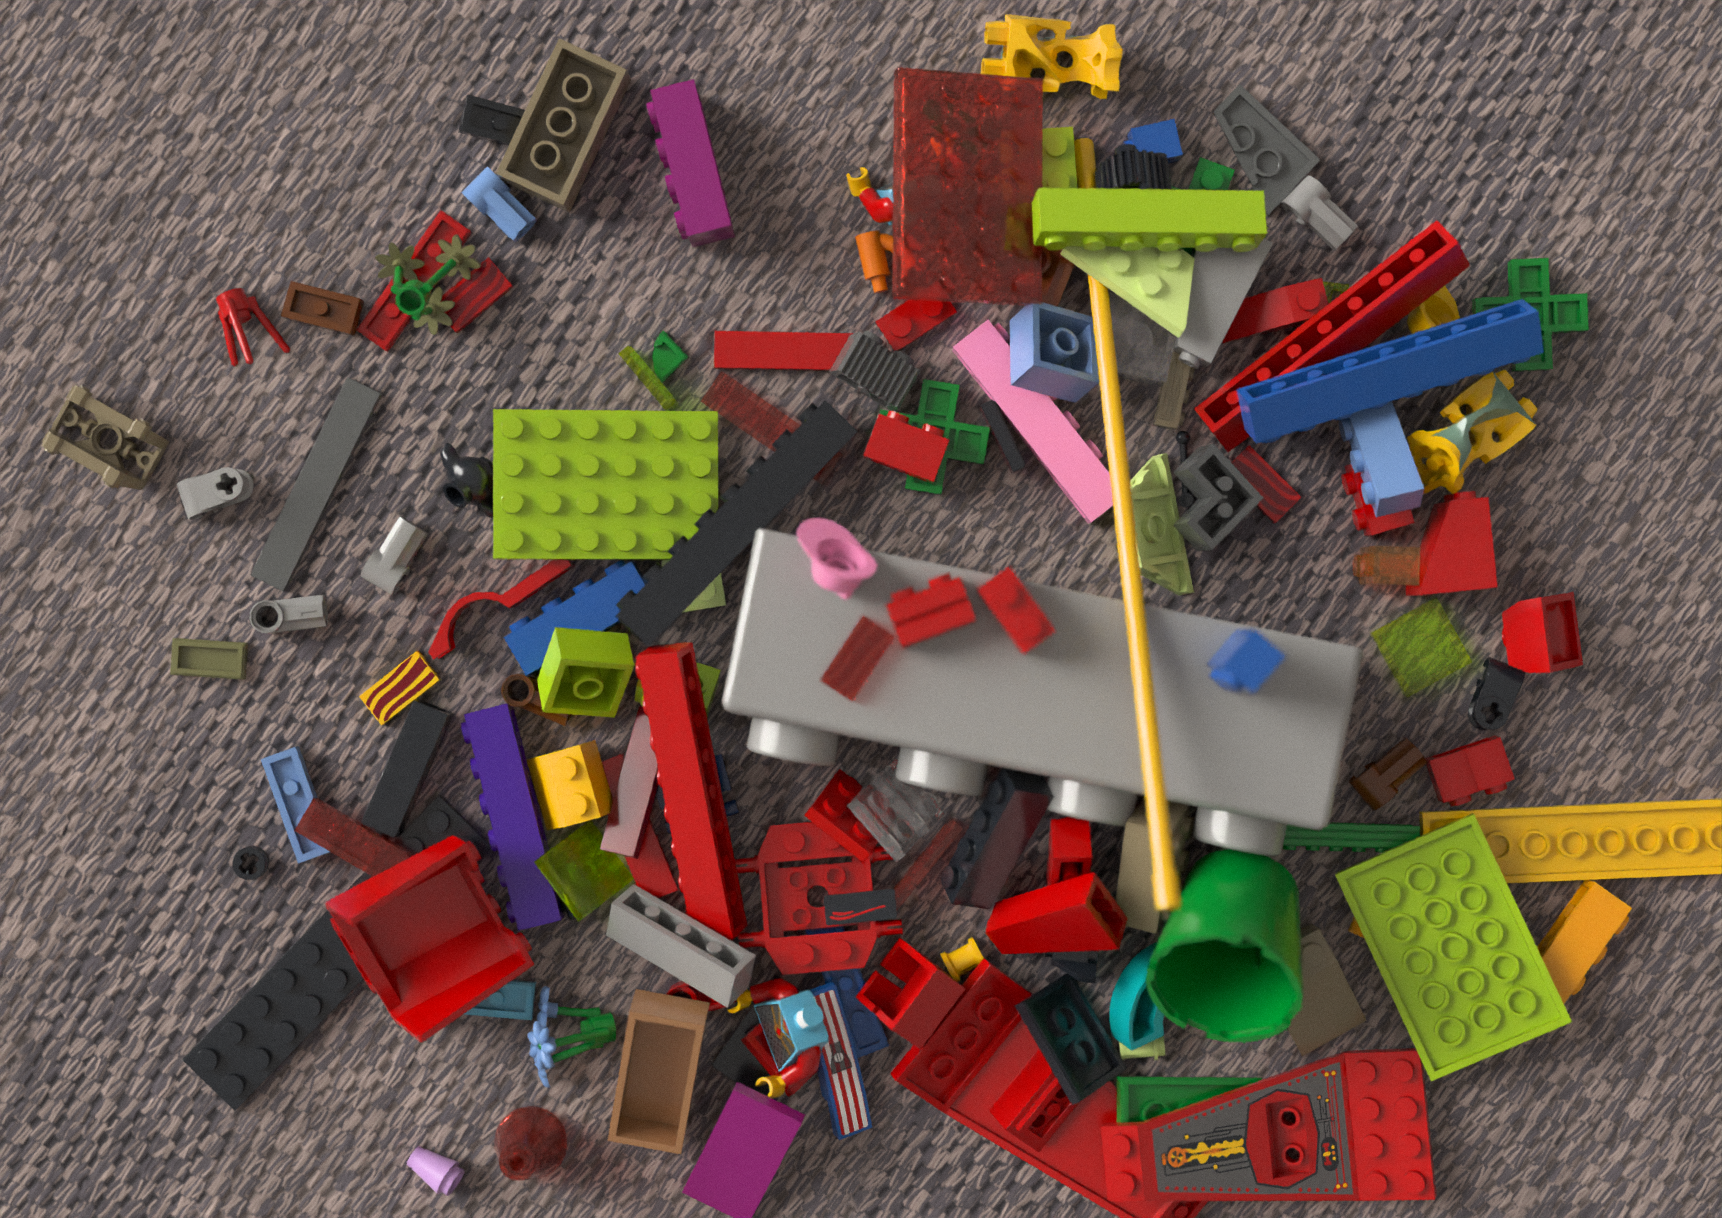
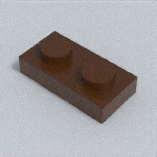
(322, 308)

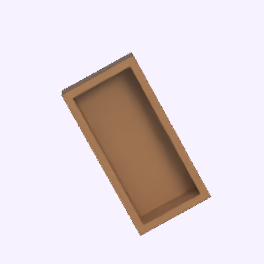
(658, 1071)

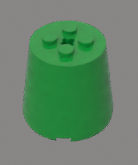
(1231, 949)

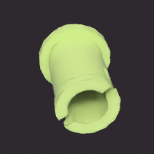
(1151, 1049)

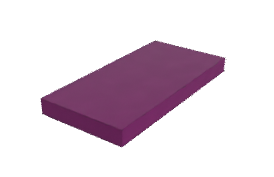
(743, 1152)

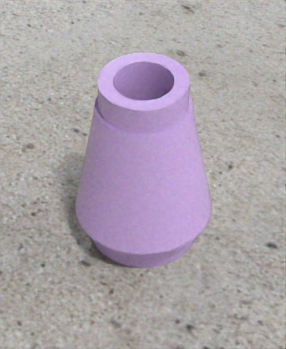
(436, 1170)

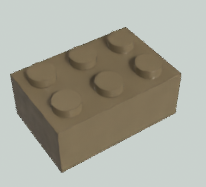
(1135, 880)

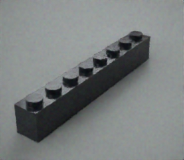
(734, 525)

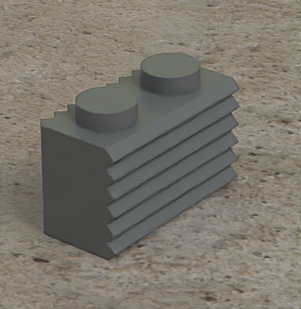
(875, 370)

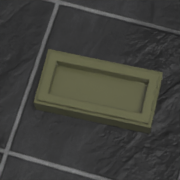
(209, 658)

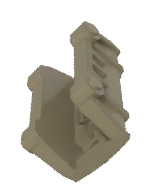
(90, 451)

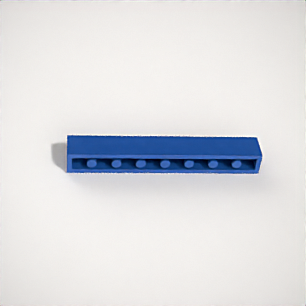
(1390, 371)

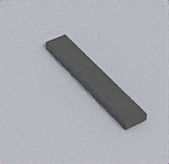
(316, 484)

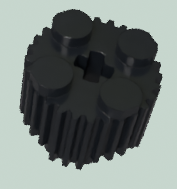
(1134, 170)

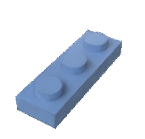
(293, 795)

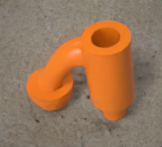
(873, 258)

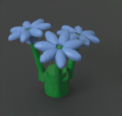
(594, 1033)

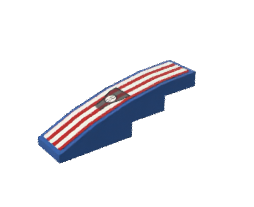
(839, 1068)

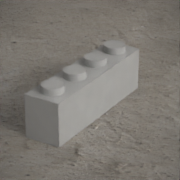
(680, 945)

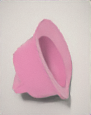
(836, 556)

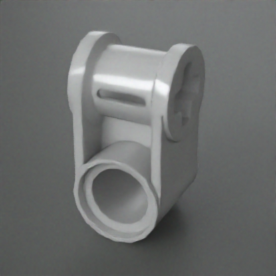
(210, 491)

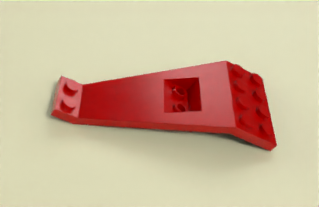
(997, 1082)

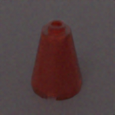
(530, 1143)

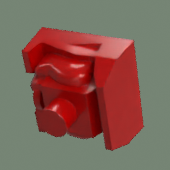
(1542, 634)

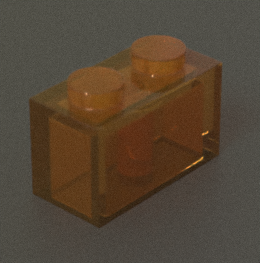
(1387, 565)

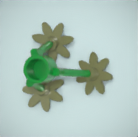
(415, 296)

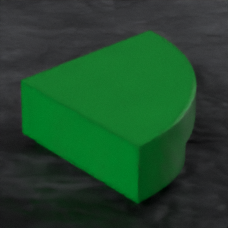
(667, 357)

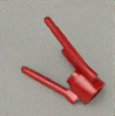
(235, 311)

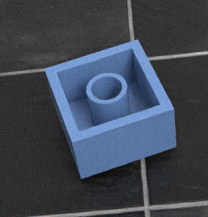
(1053, 352)

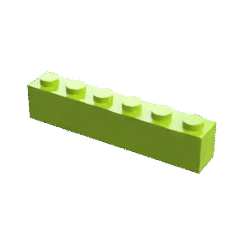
(1148, 219)

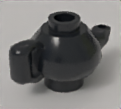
(468, 480)

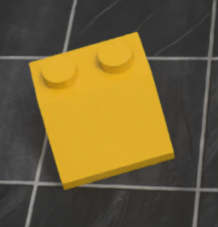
(571, 785)

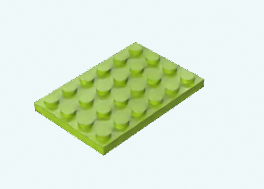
(600, 482)
(1452, 947)

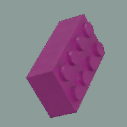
(692, 163)

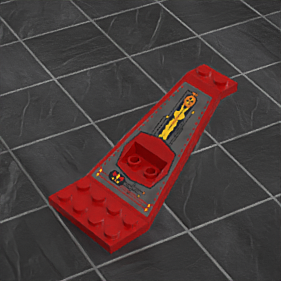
(1355, 1128)

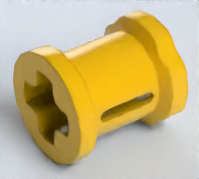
(962, 959)

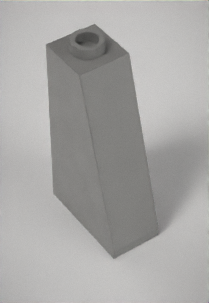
(1217, 291)

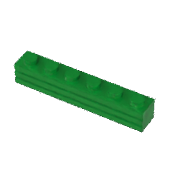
(1353, 835)

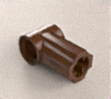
(532, 702)
(1382, 778)

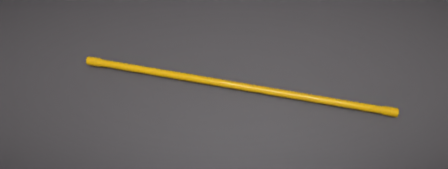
(1164, 874)

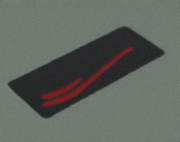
(860, 907)

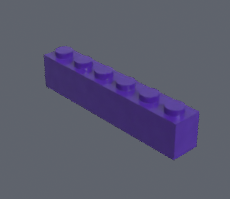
(513, 814)

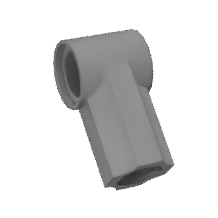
(1313, 207)
(393, 559)
(292, 614)

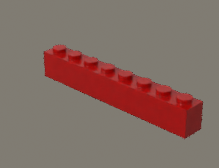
(1345, 323)
(691, 787)

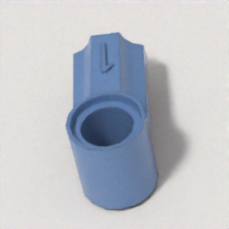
(494, 199)

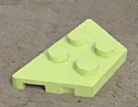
(1145, 278)
(1158, 541)

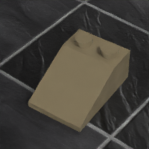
(1328, 1000)

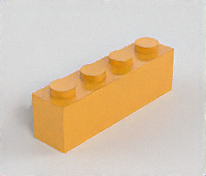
(1581, 936)

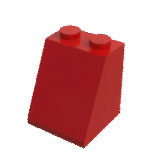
(1457, 547)

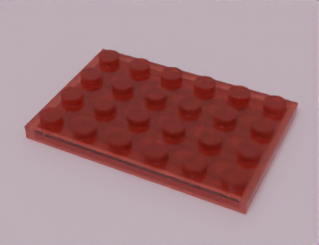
(966, 187)

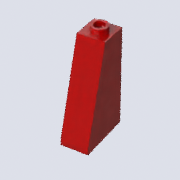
(1058, 918)

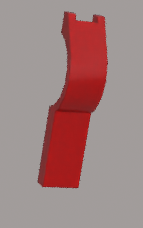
(444, 639)

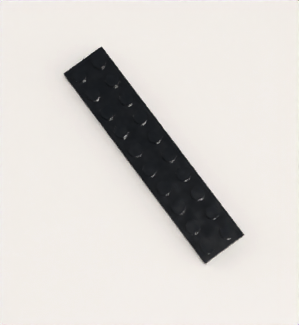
(302, 985)

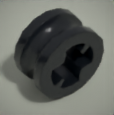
(261, 865)

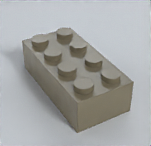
(564, 125)

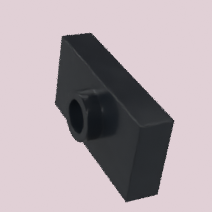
(489, 120)

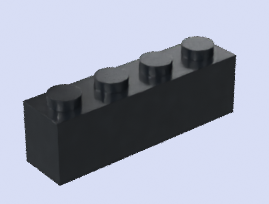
(996, 838)

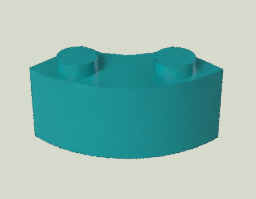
(1132, 1012)

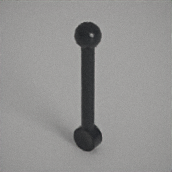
(1183, 438)

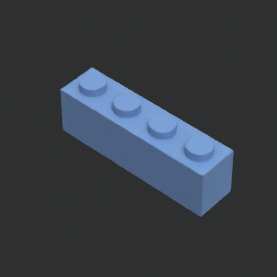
(1383, 460)

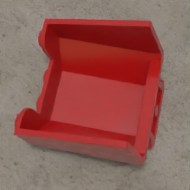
(429, 937)

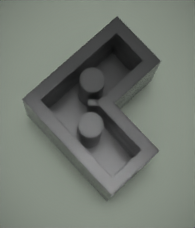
(1221, 494)

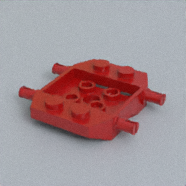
(788, 909)

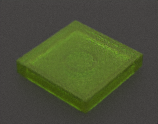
(1421, 647)
(583, 872)

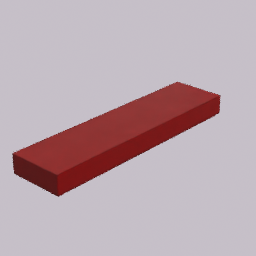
(385, 320)
(777, 350)
(651, 869)

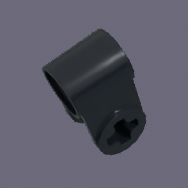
(1496, 689)

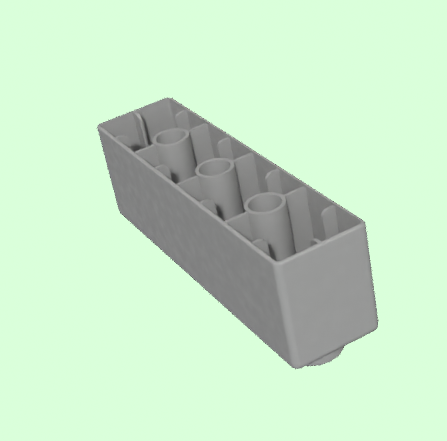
(1045, 712)

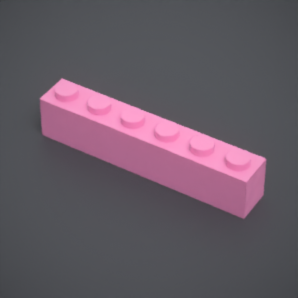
(1038, 422)

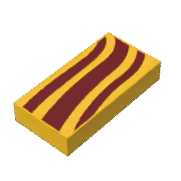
(400, 688)

